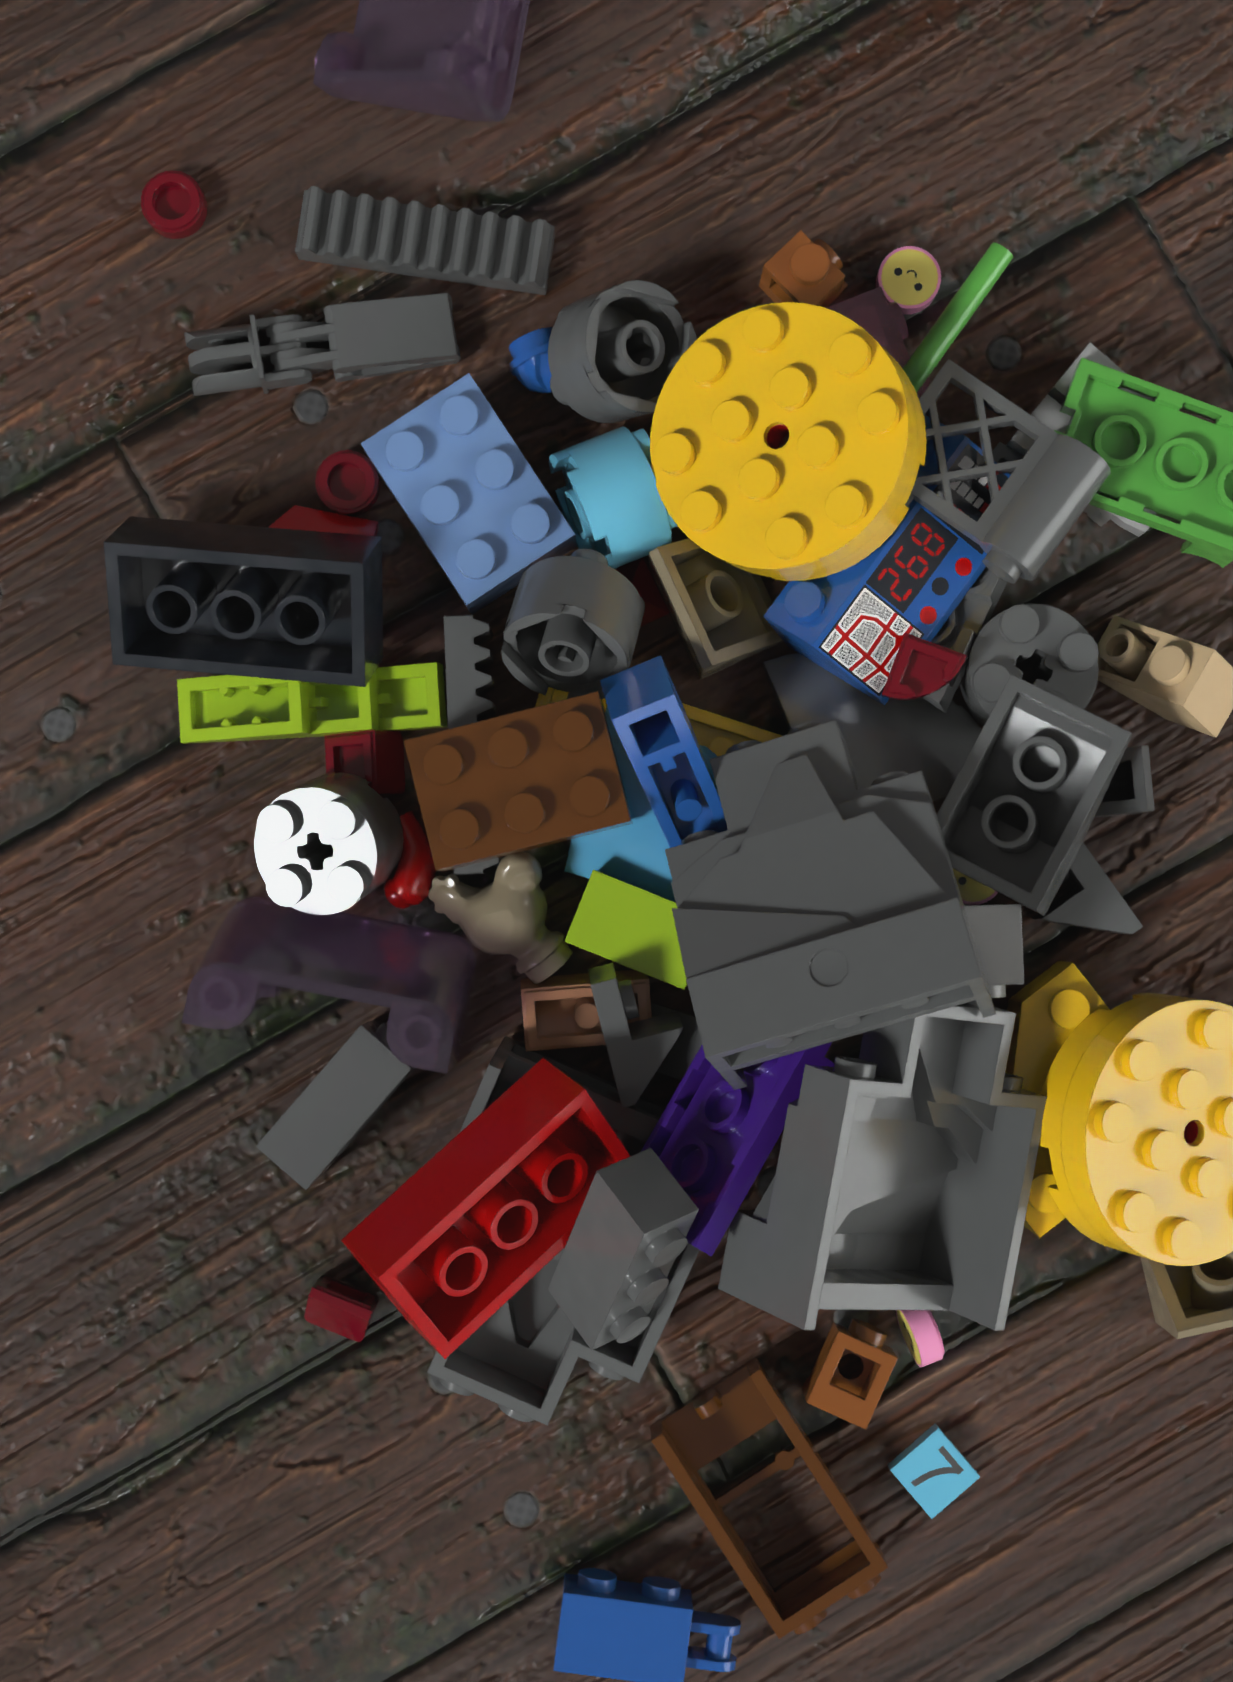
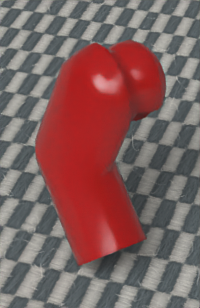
(415, 868)

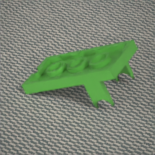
(1157, 457)

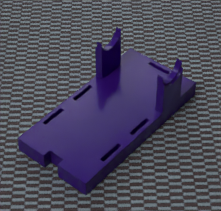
(722, 1136)

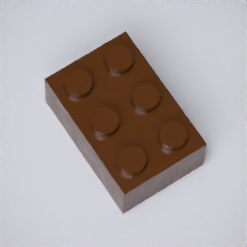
(518, 782)

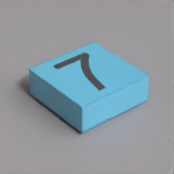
(933, 1471)

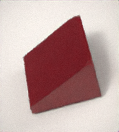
(371, 755)
(340, 1308)

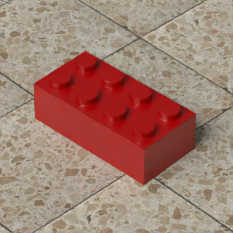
(487, 1207)

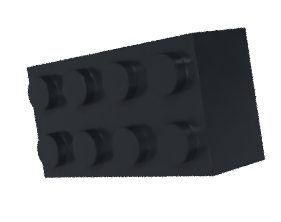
(245, 600)

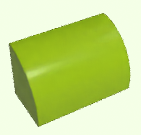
(628, 928)

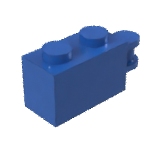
(637, 1629)

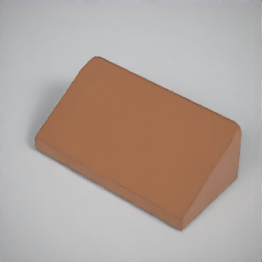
(564, 1012)

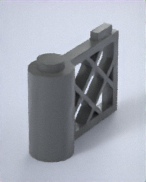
(1035, 502)

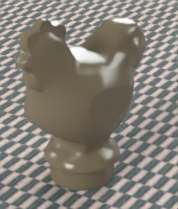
(506, 915)

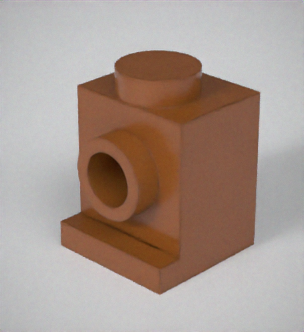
(804, 273)
(856, 1394)

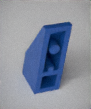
(663, 750)

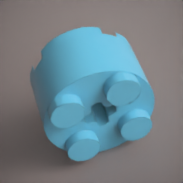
(613, 496)

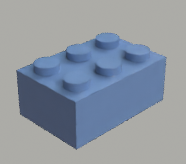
(469, 493)

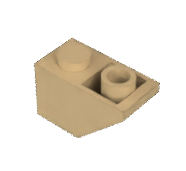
(1167, 675)

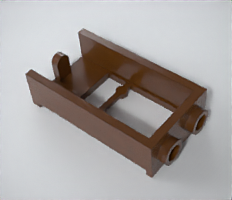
(721, 1420)

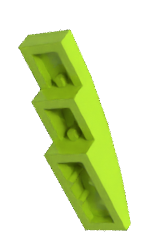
(266, 708)

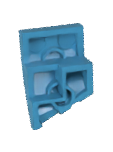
(631, 851)

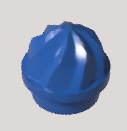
(531, 360)

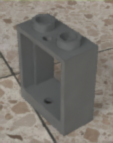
(336, 1105)

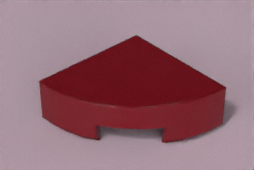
(921, 669)

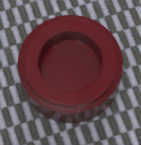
(174, 204)
(348, 483)

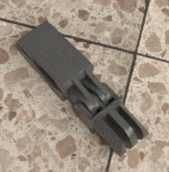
(362, 338)

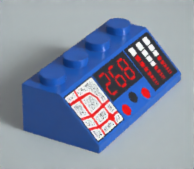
(907, 585)

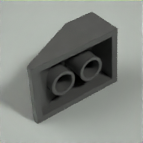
(1029, 793)

